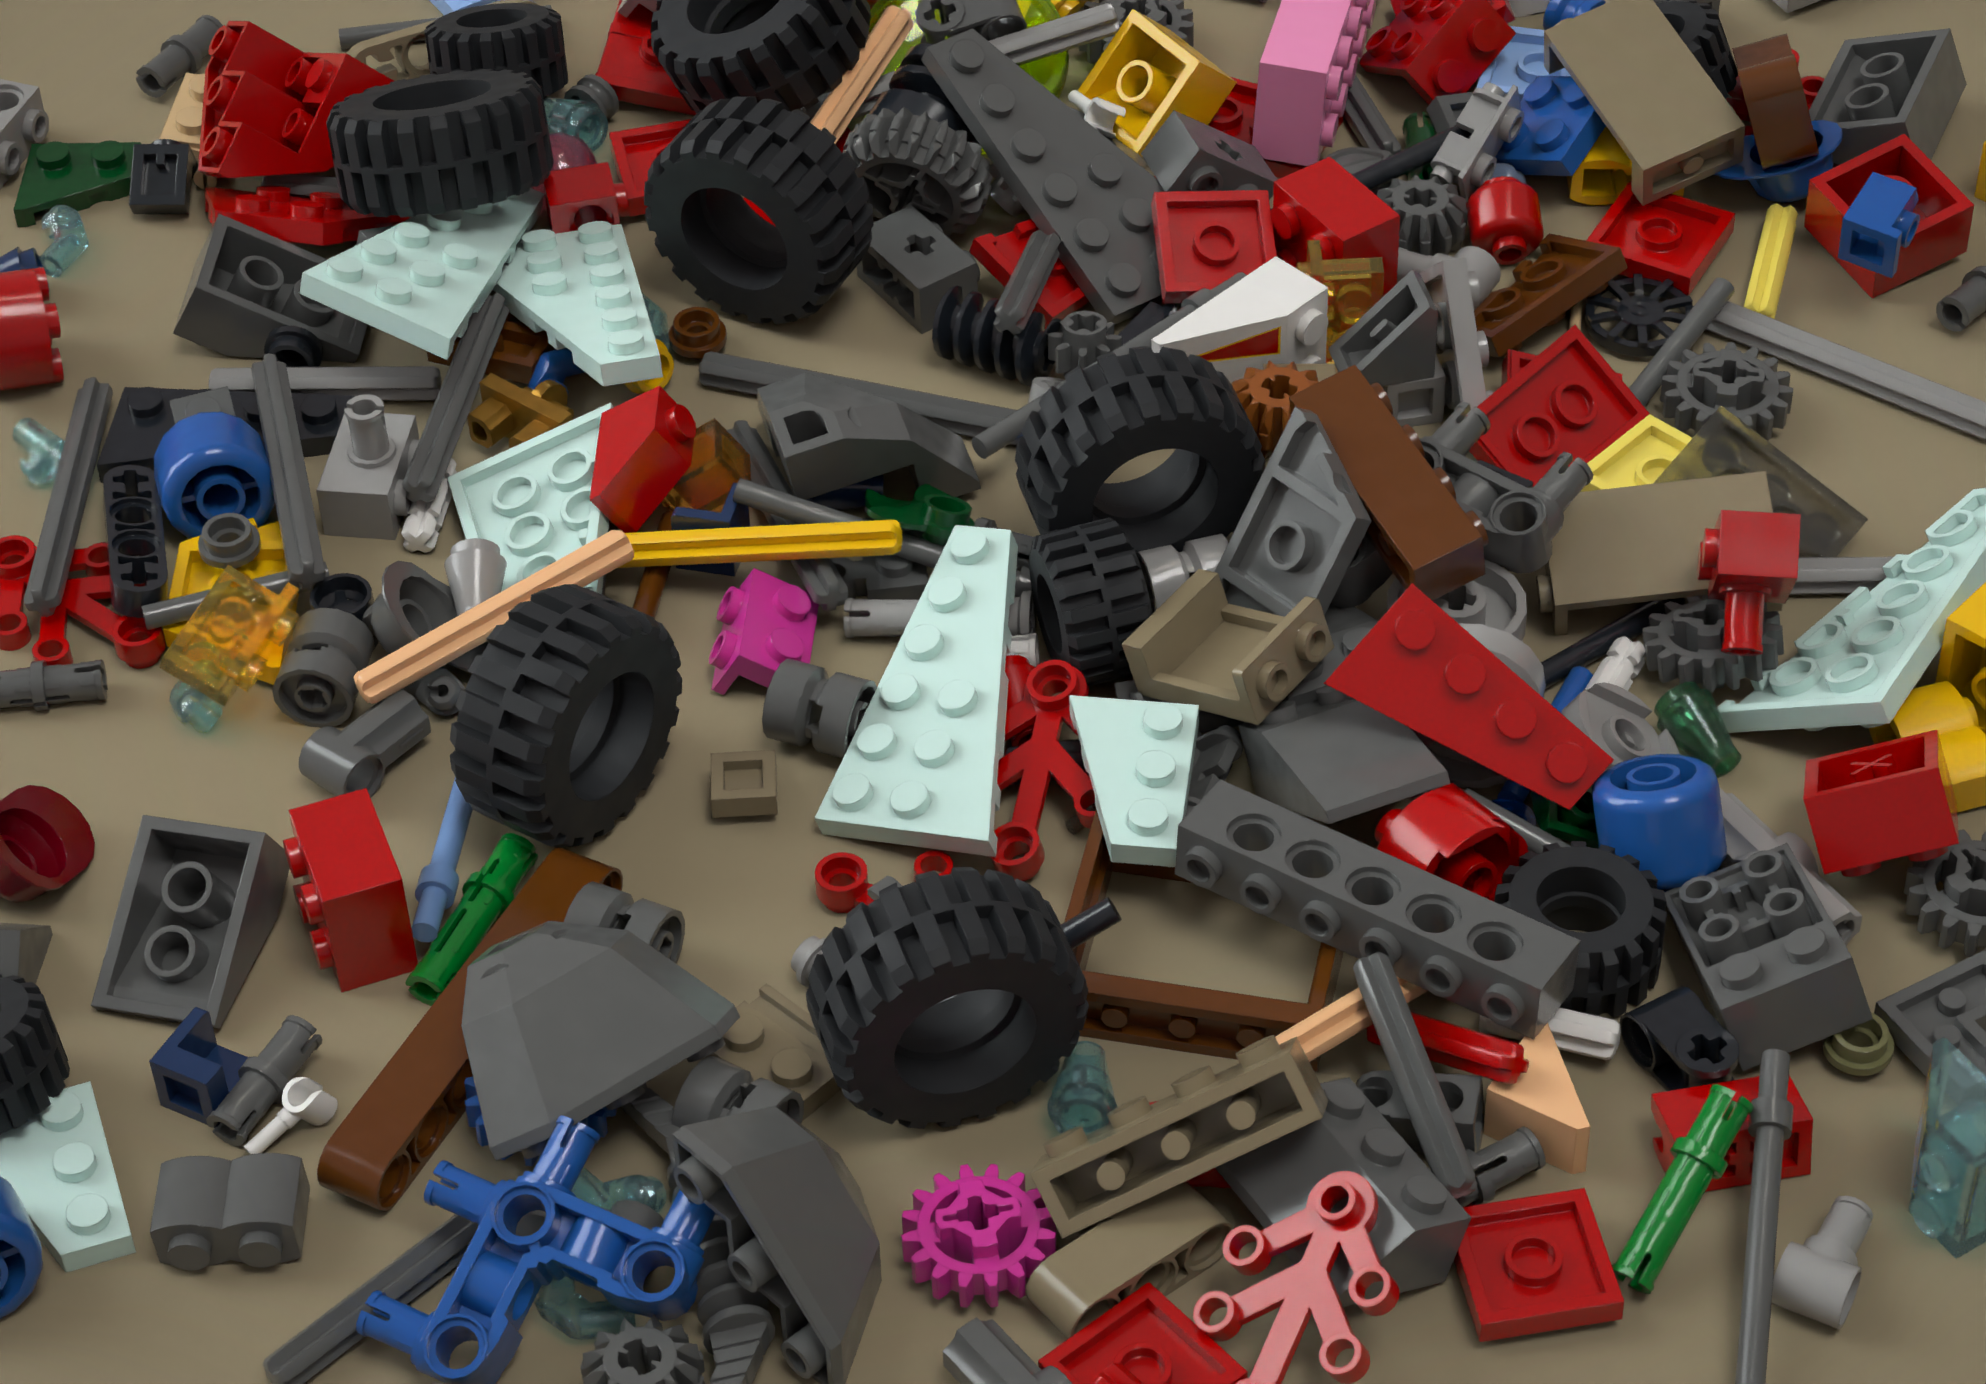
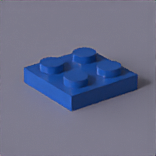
(1555, 129)

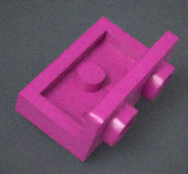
(761, 629)

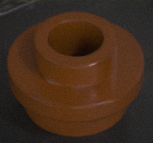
(697, 332)

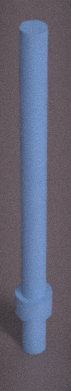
(439, 879)

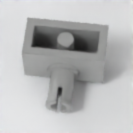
(365, 471)

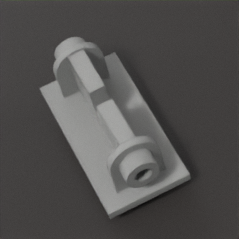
(1491, 122)

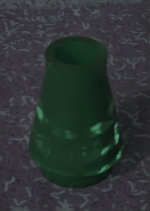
(1697, 726)

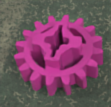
(977, 1235)

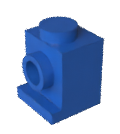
(1879, 224)

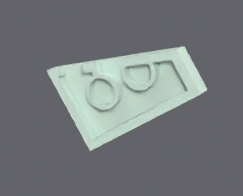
(1139, 772)
(68, 1181)

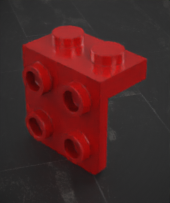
(1438, 45)

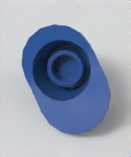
(1790, 180)

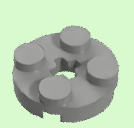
(1617, 723)

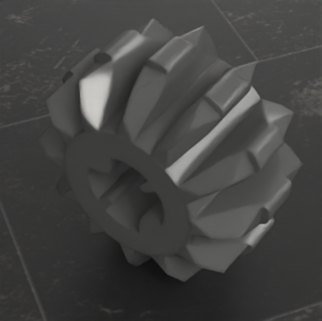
(1430, 214)
(643, 1356)

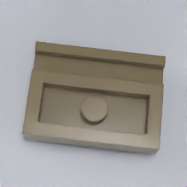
(781, 1045)

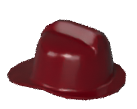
(40, 843)

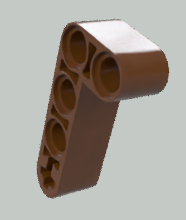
(1775, 101)

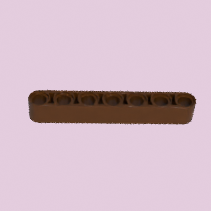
(423, 1086)

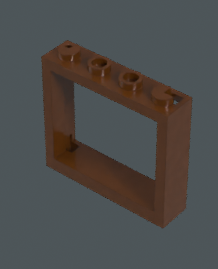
(1177, 1014)

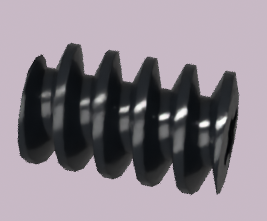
(968, 334)

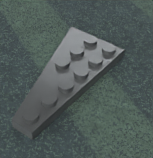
(1059, 171)

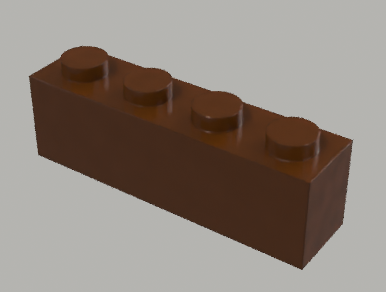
(1409, 504)

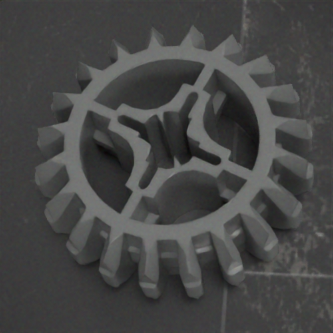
(920, 165)

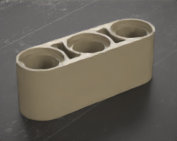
(1154, 1242)

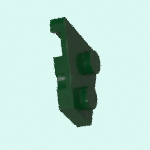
(73, 176)

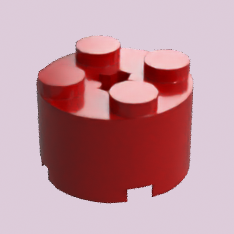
(28, 331)
(1452, 839)

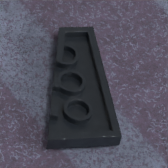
(147, 415)

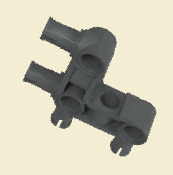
(1516, 517)

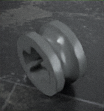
(596, 90)

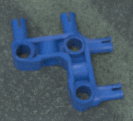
(505, 1271)

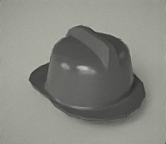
(412, 607)

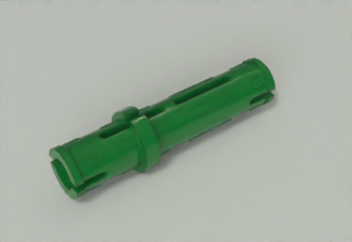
(483, 902)
(1694, 1165)

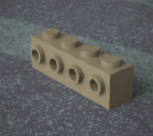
(1179, 1136)

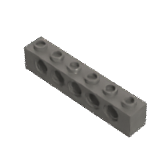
(1377, 903)

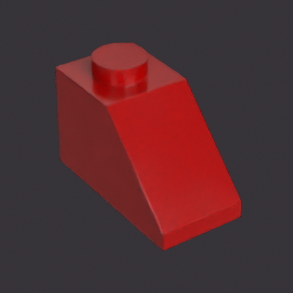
(640, 456)

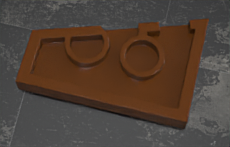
(1546, 290)

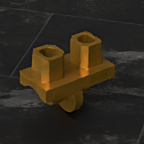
(517, 411)

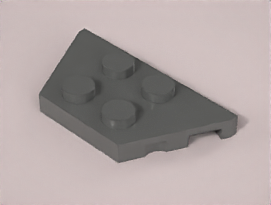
(1296, 525)

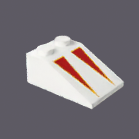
(1261, 318)

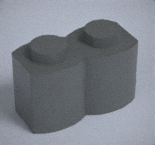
(230, 1210)

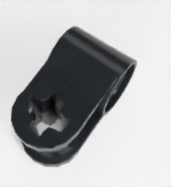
(1679, 1041)

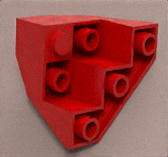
(272, 103)

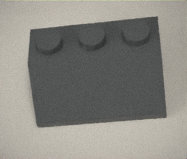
(1891, 89)
(1416, 1218)

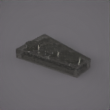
(1732, 448)

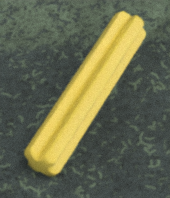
(1771, 260)

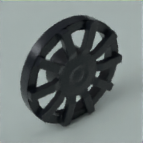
(1637, 315)

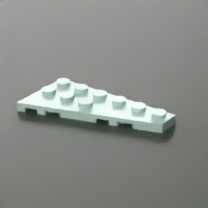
(426, 271)
(586, 300)
(535, 498)
(1875, 643)
(937, 722)

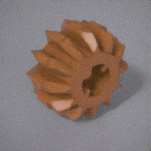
(1266, 399)

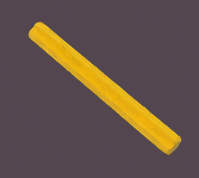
(765, 543)

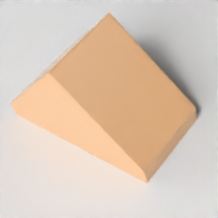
(1543, 1103)

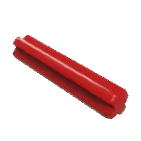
(1467, 1049)

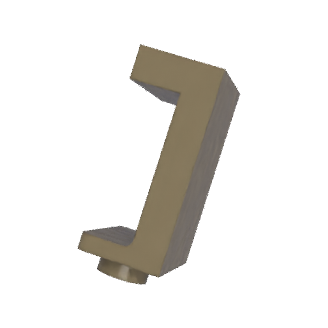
(1223, 653)

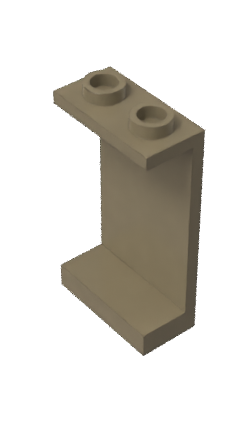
(1648, 94)
(1640, 542)

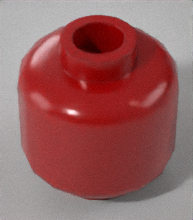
(1505, 218)

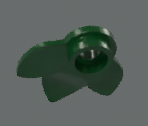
(928, 512)

